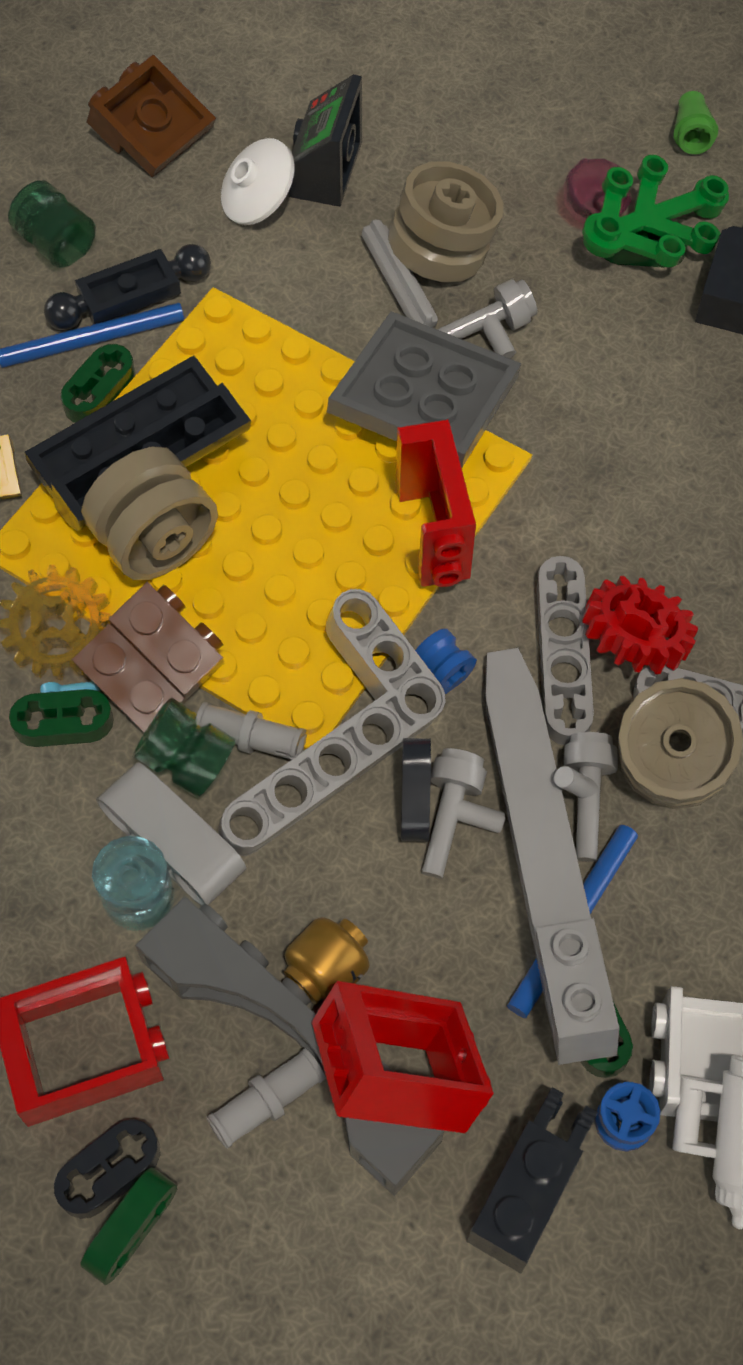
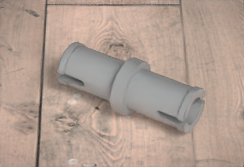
(254, 732)
(265, 1098)

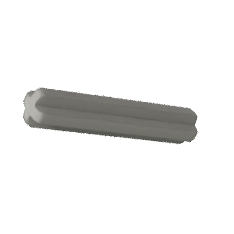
(399, 278)

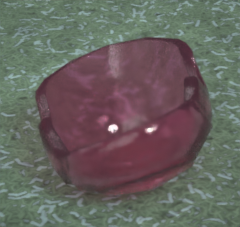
(584, 190)

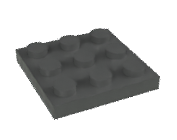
(421, 377)

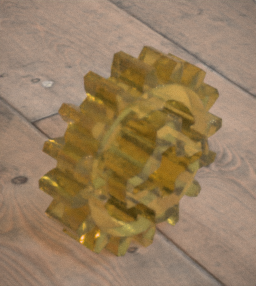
(40, 636)

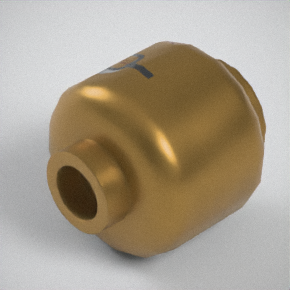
(326, 955)

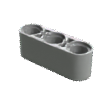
(192, 849)

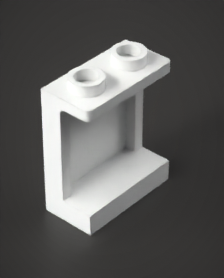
(695, 1042)

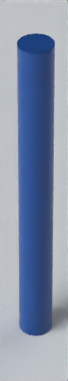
(91, 335)
(594, 887)

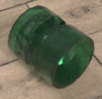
(51, 223)
(183, 747)

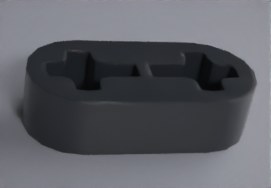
(416, 789)
(98, 1157)

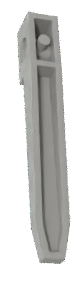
(548, 867)

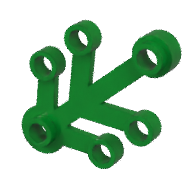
(608, 233)

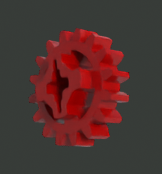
(639, 625)

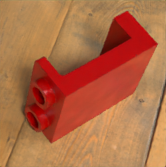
(431, 468)

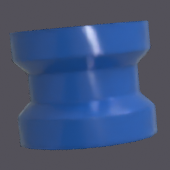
(445, 659)
(633, 1106)

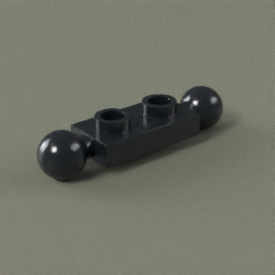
(127, 287)

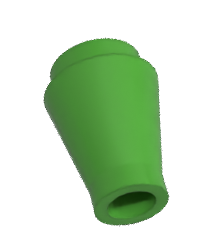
(695, 125)

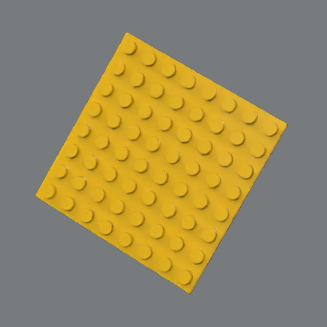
(299, 521)

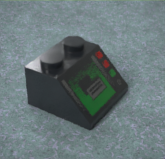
(328, 144)

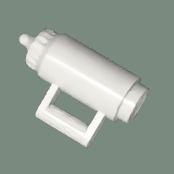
(729, 1139)

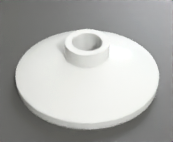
(257, 181)

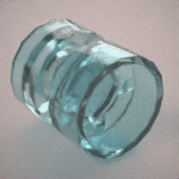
(141, 894)

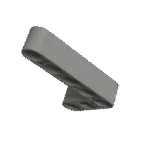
(347, 740)

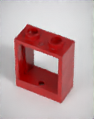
(61, 995)
(362, 1015)

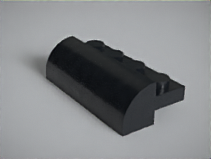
(171, 411)

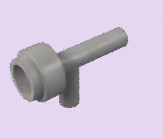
(512, 303)
(584, 762)
(459, 775)

